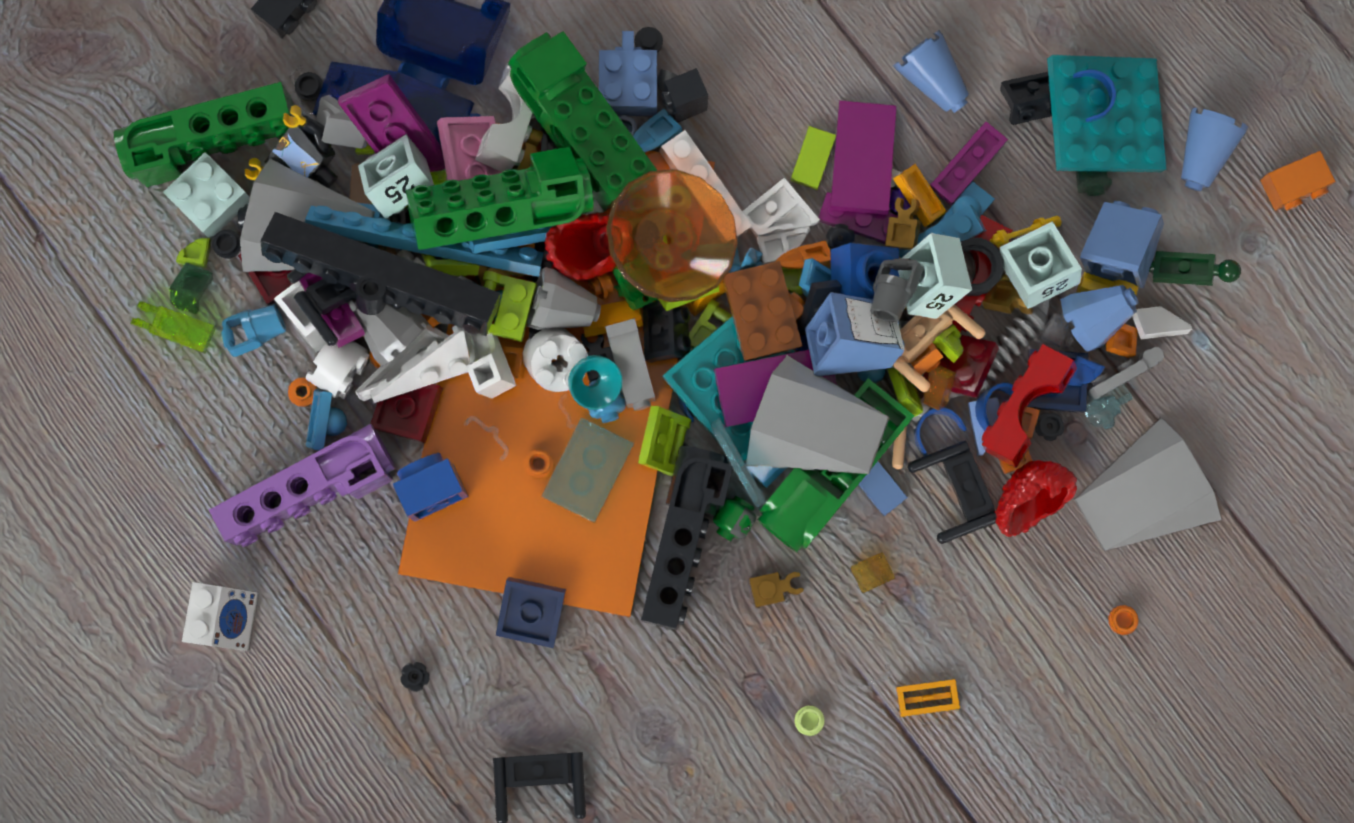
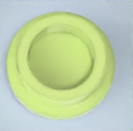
(809, 720)

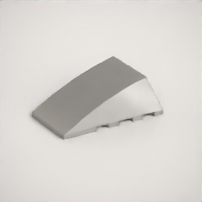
(289, 194)
(813, 424)
(1149, 492)

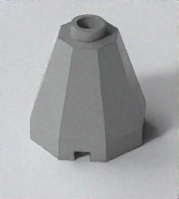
(561, 303)
(390, 331)

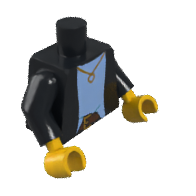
(301, 150)

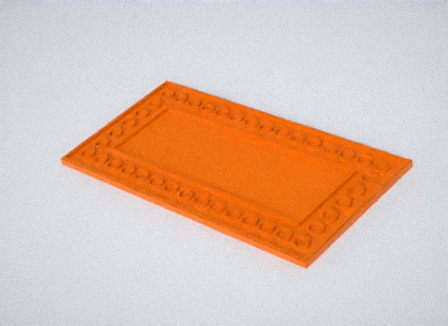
(505, 521)

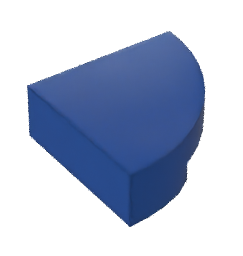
(1086, 371)

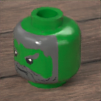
(734, 519)

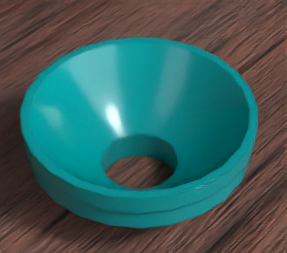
(603, 391)

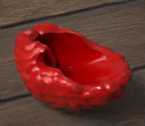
(580, 247)
(1032, 495)

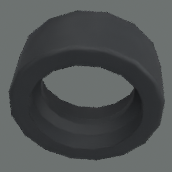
(995, 258)

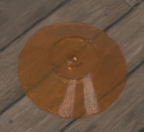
(693, 218)

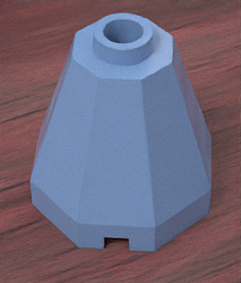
(1098, 314)

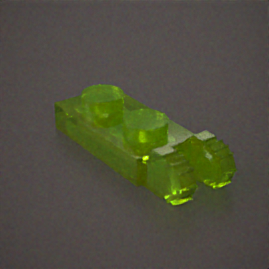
(176, 327)

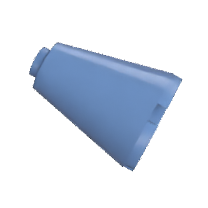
(935, 73)
(1208, 147)

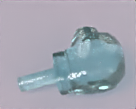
(1103, 410)

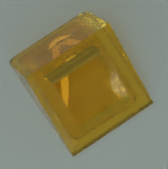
(872, 572)

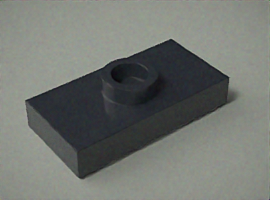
(817, 294)

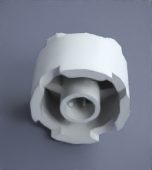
(544, 348)
(338, 367)

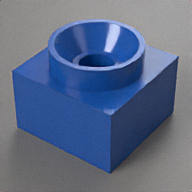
(857, 267)
(428, 486)

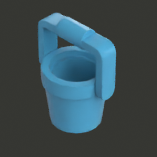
(259, 326)

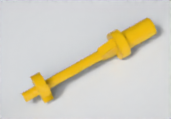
(1002, 238)

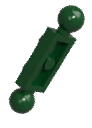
(1192, 268)

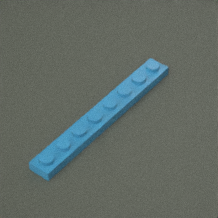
(401, 236)

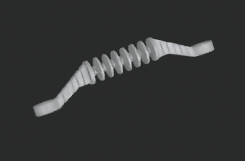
(1009, 345)

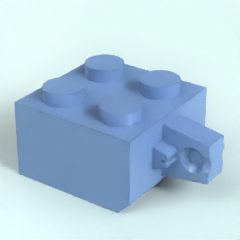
(629, 78)

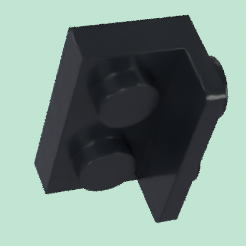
(1027, 98)
(665, 332)

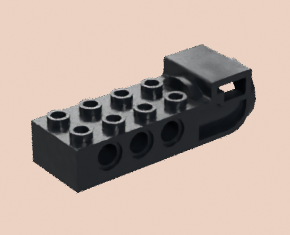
(688, 504)

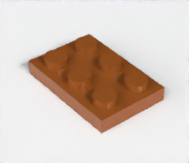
(762, 311)

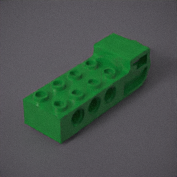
(576, 115)
(162, 143)
(486, 206)
(812, 497)

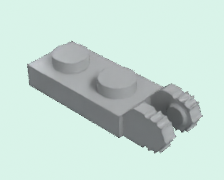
(1127, 372)

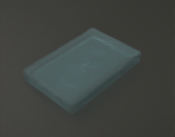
(738, 463)
(587, 470)

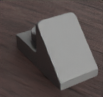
(337, 124)

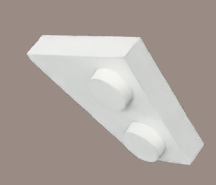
(779, 211)

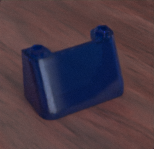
(442, 35)

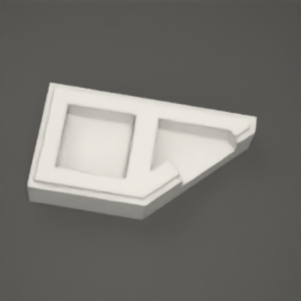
(776, 244)
(1159, 322)

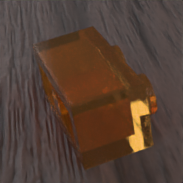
(941, 384)

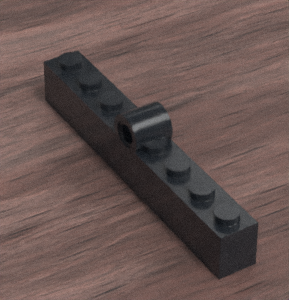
(379, 275)

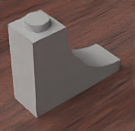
(629, 358)

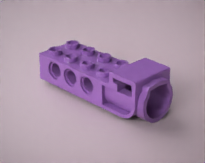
(326, 472)

